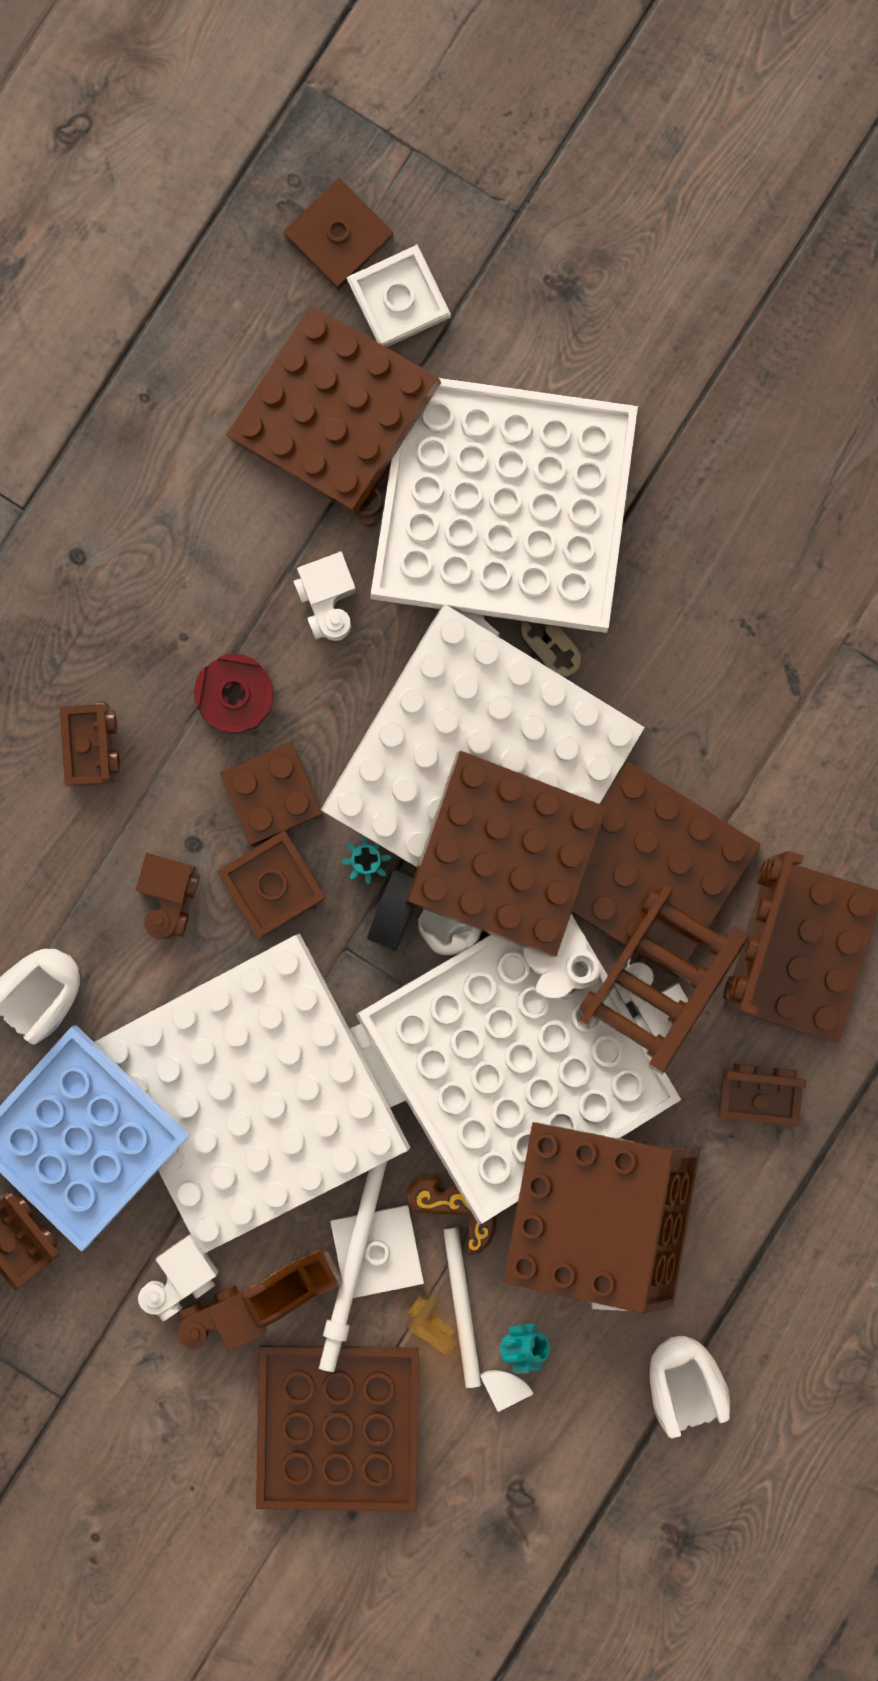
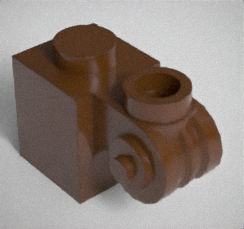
(171, 884)
(224, 1315)

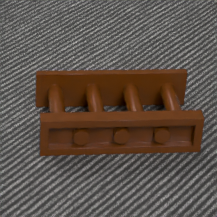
(702, 980)

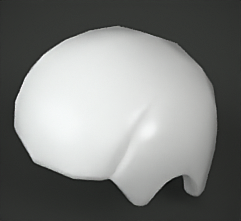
(446, 935)

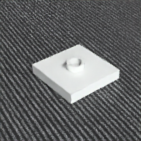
(399, 297)
(390, 1251)

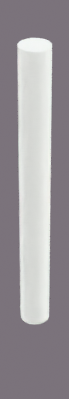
(462, 1307)

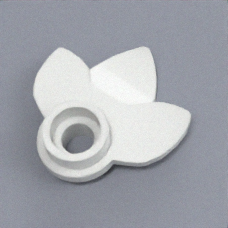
(557, 972)

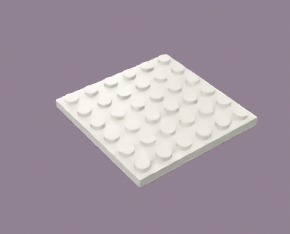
(508, 506)
(478, 698)
(493, 1055)
(263, 1088)

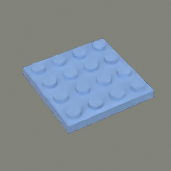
(82, 1138)

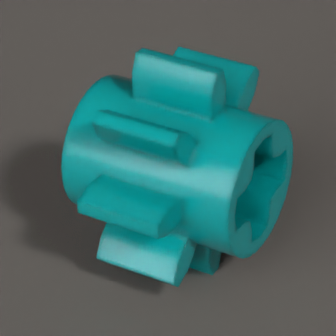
(357, 853)
(524, 1348)

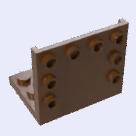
(802, 948)
(601, 1218)

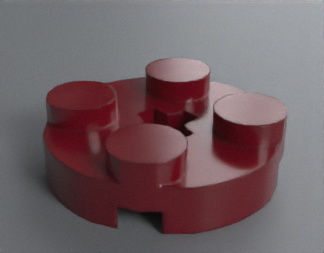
(221, 675)

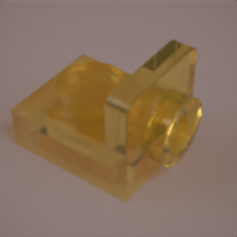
(434, 1332)

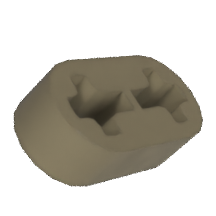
(543, 651)

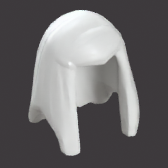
(39, 993)
(686, 1386)

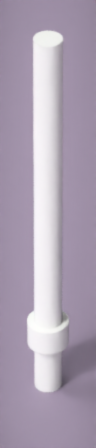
(337, 1329)

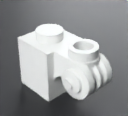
(323, 585)
(648, 1016)
(187, 1272)

